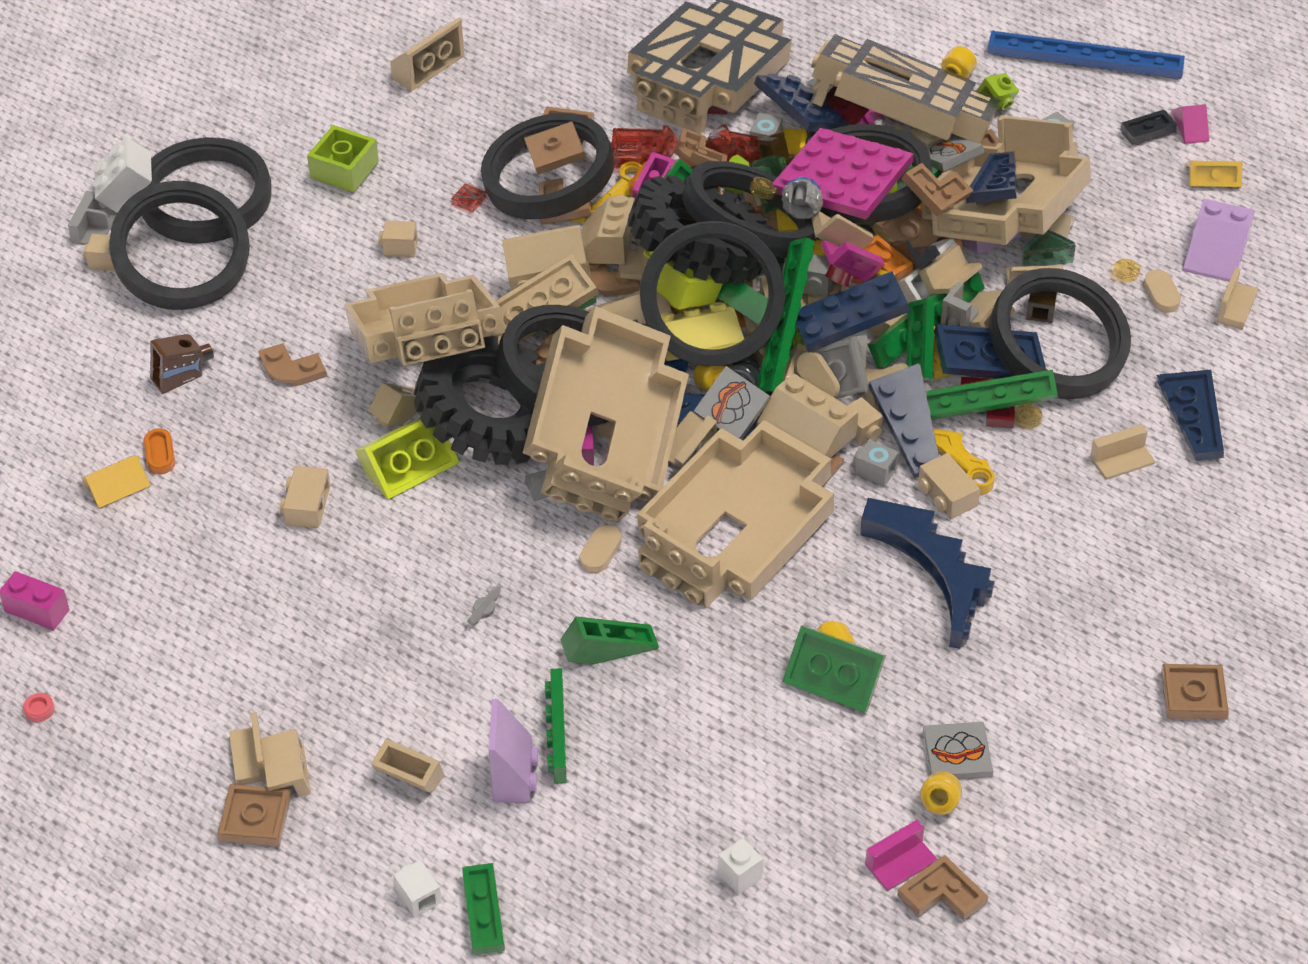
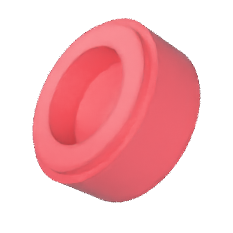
(38, 707)

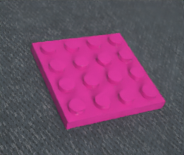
(848, 171)

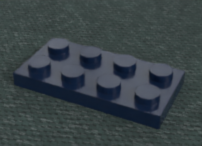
(798, 103)
(851, 311)
(971, 353)

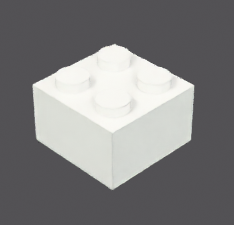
(122, 173)

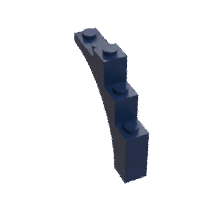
(916, 535)

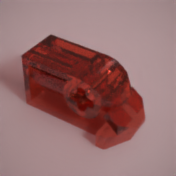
(733, 143)
(638, 144)

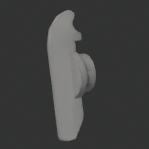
(485, 605)

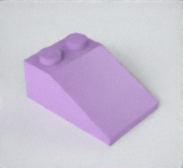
(1218, 239)
(510, 757)

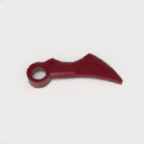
(842, 276)

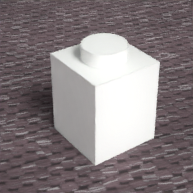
(740, 866)
(417, 888)

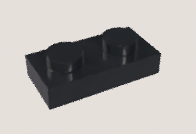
(1148, 127)

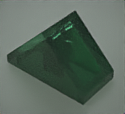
(1048, 250)

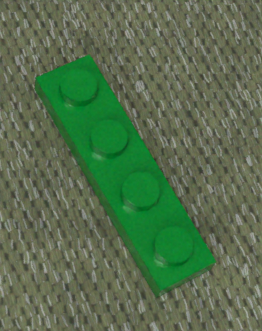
(556, 737)

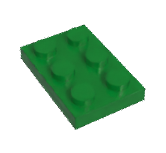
(834, 668)

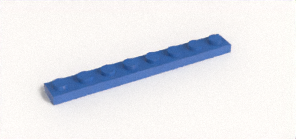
(1086, 54)

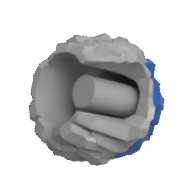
(802, 198)

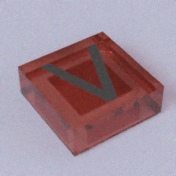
(469, 197)

